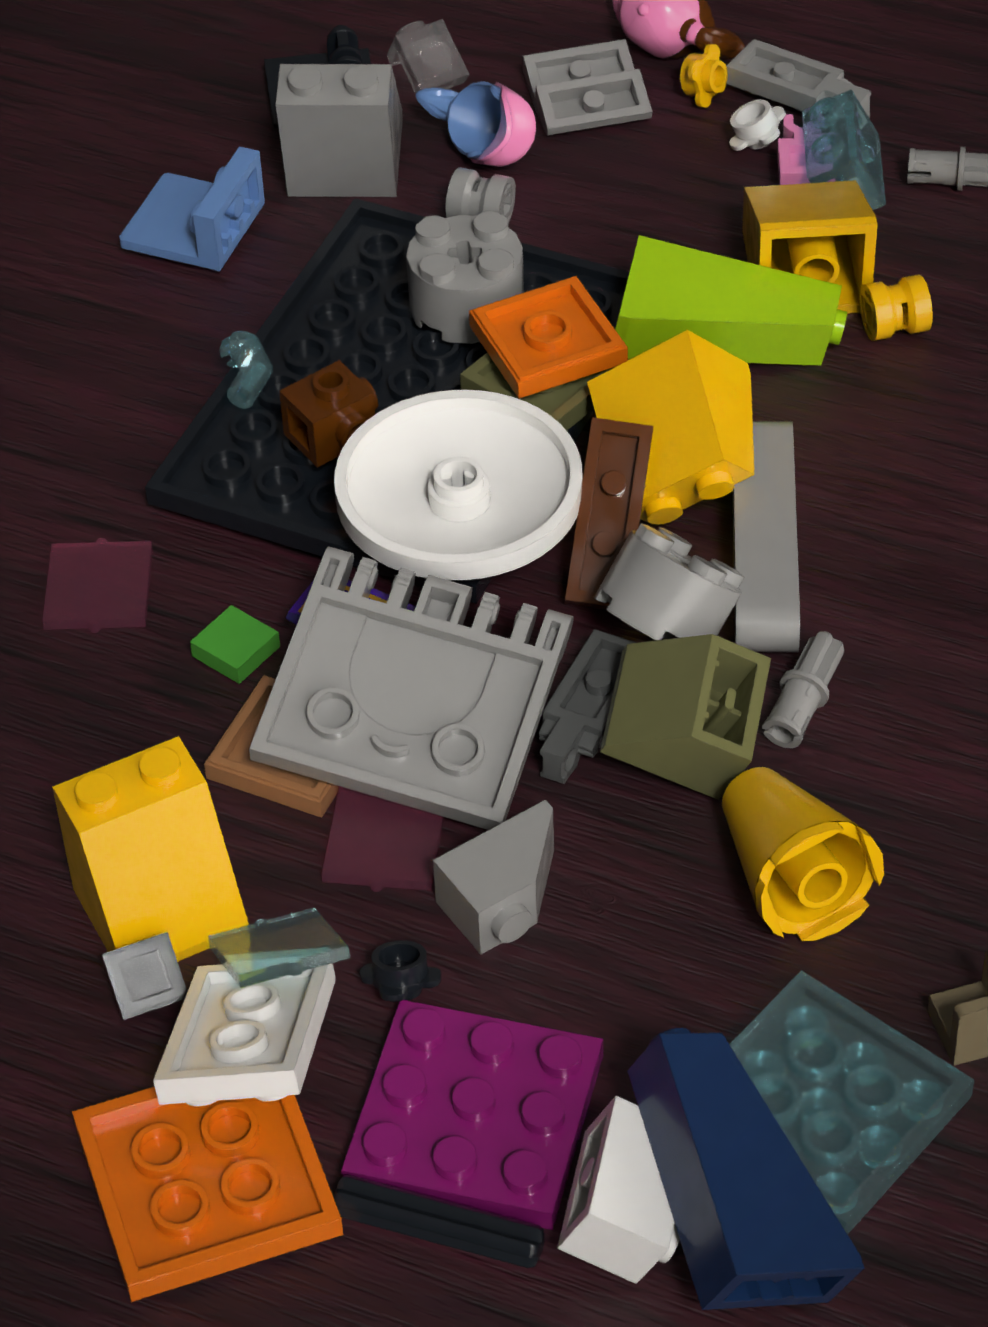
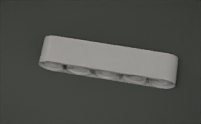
(767, 544)

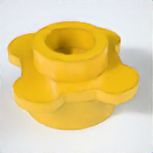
(703, 75)

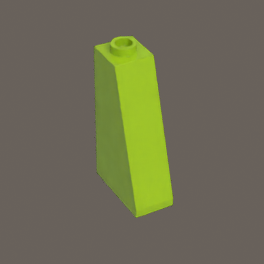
(729, 302)

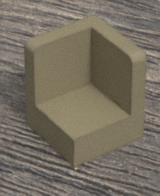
(962, 1019)

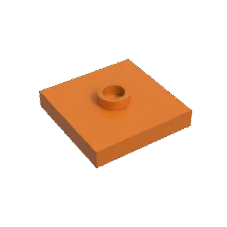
(548, 337)

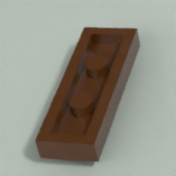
(608, 505)

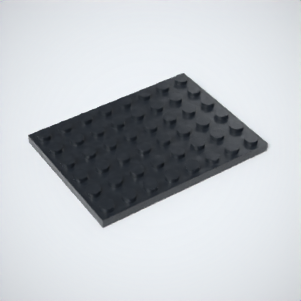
(349, 308)

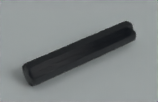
(439, 1221)

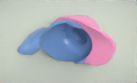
(484, 121)

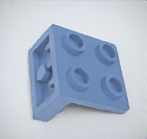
(198, 218)

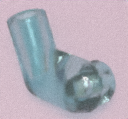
(253, 367)

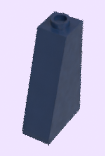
(734, 1182)

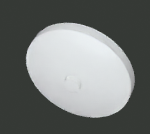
(458, 484)

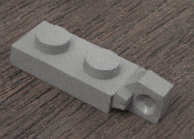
(789, 77)

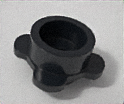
(400, 970)

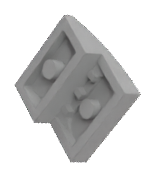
(586, 87)

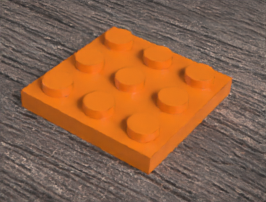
(203, 1185)

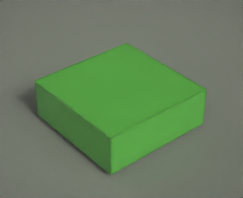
(235, 644)

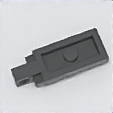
(580, 706)

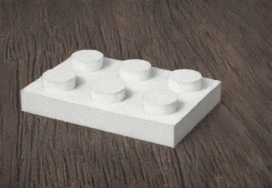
(244, 1038)

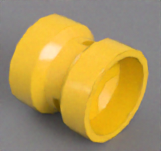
(896, 307)

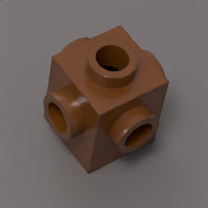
(326, 411)

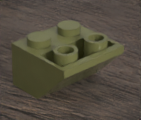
(687, 710)

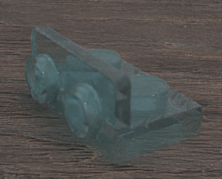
(843, 145)

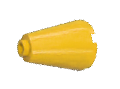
(799, 855)

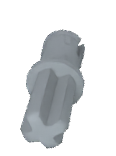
(948, 167)
(803, 690)

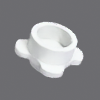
(755, 125)

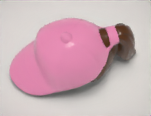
(674, 27)

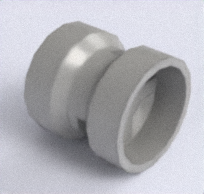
(473, 195)

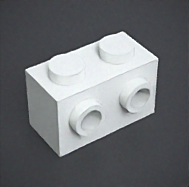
(617, 1198)

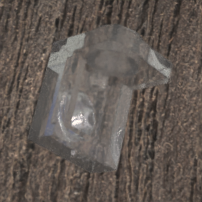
(428, 56)

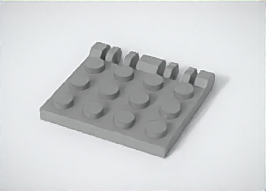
(410, 697)

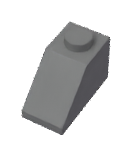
(498, 878)

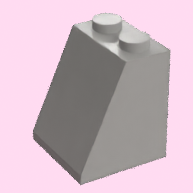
(339, 129)

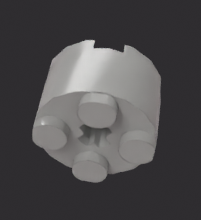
(460, 267)
(666, 590)

